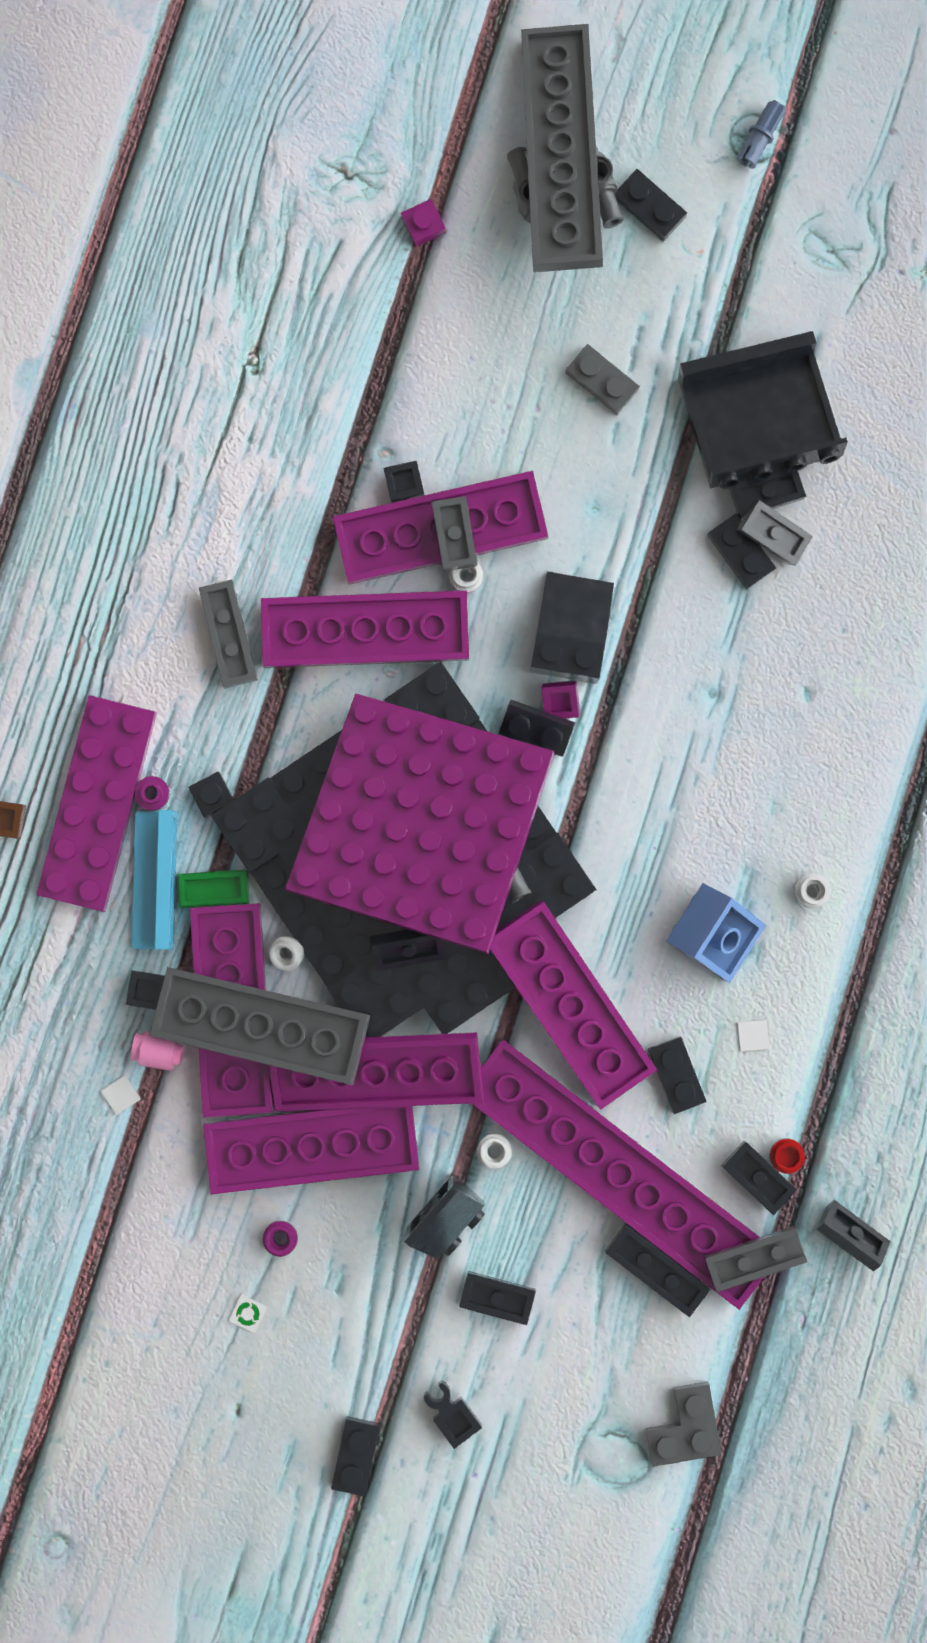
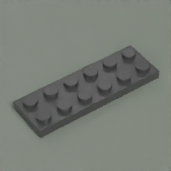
(260, 1025)

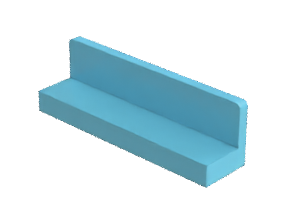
(154, 880)

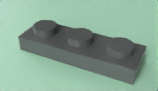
(228, 634)

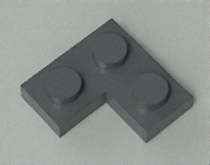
(693, 1435)

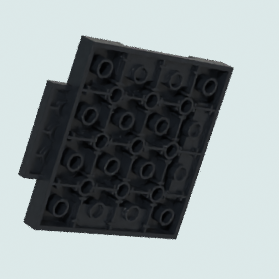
(268, 830)

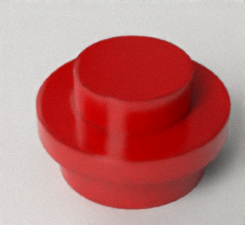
(787, 1156)

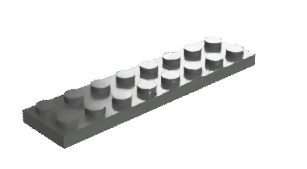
(561, 148)

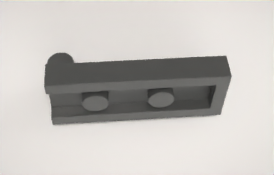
(755, 1259)

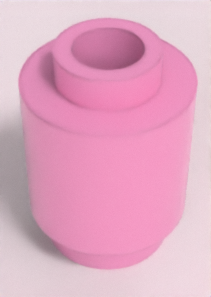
(156, 1052)

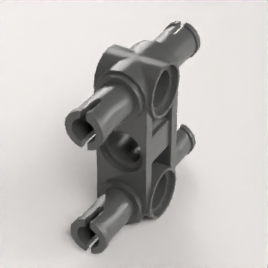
(609, 207)

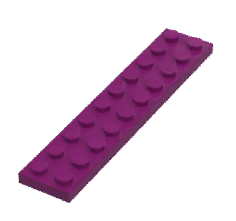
(610, 1165)

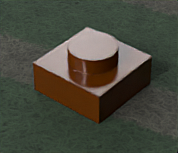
(11, 819)

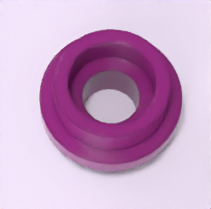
(161, 798)
(280, 1249)

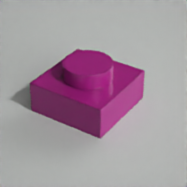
(423, 222)
(561, 699)

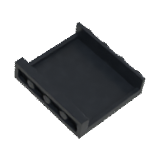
(760, 411)

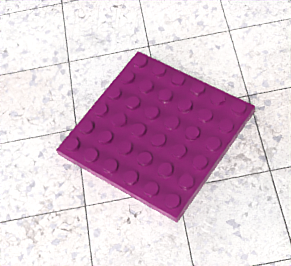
(421, 822)

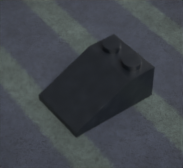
(572, 628)
(444, 1218)

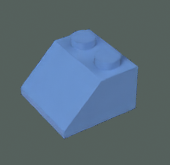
(716, 932)

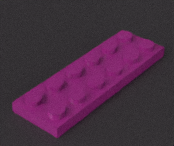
(404, 532)
(364, 629)
(96, 803)
(230, 948)
(571, 1004)
(392, 1074)
(309, 1147)

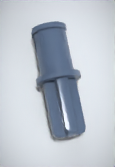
(761, 134)

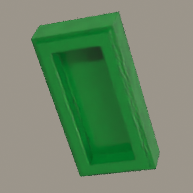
(213, 889)

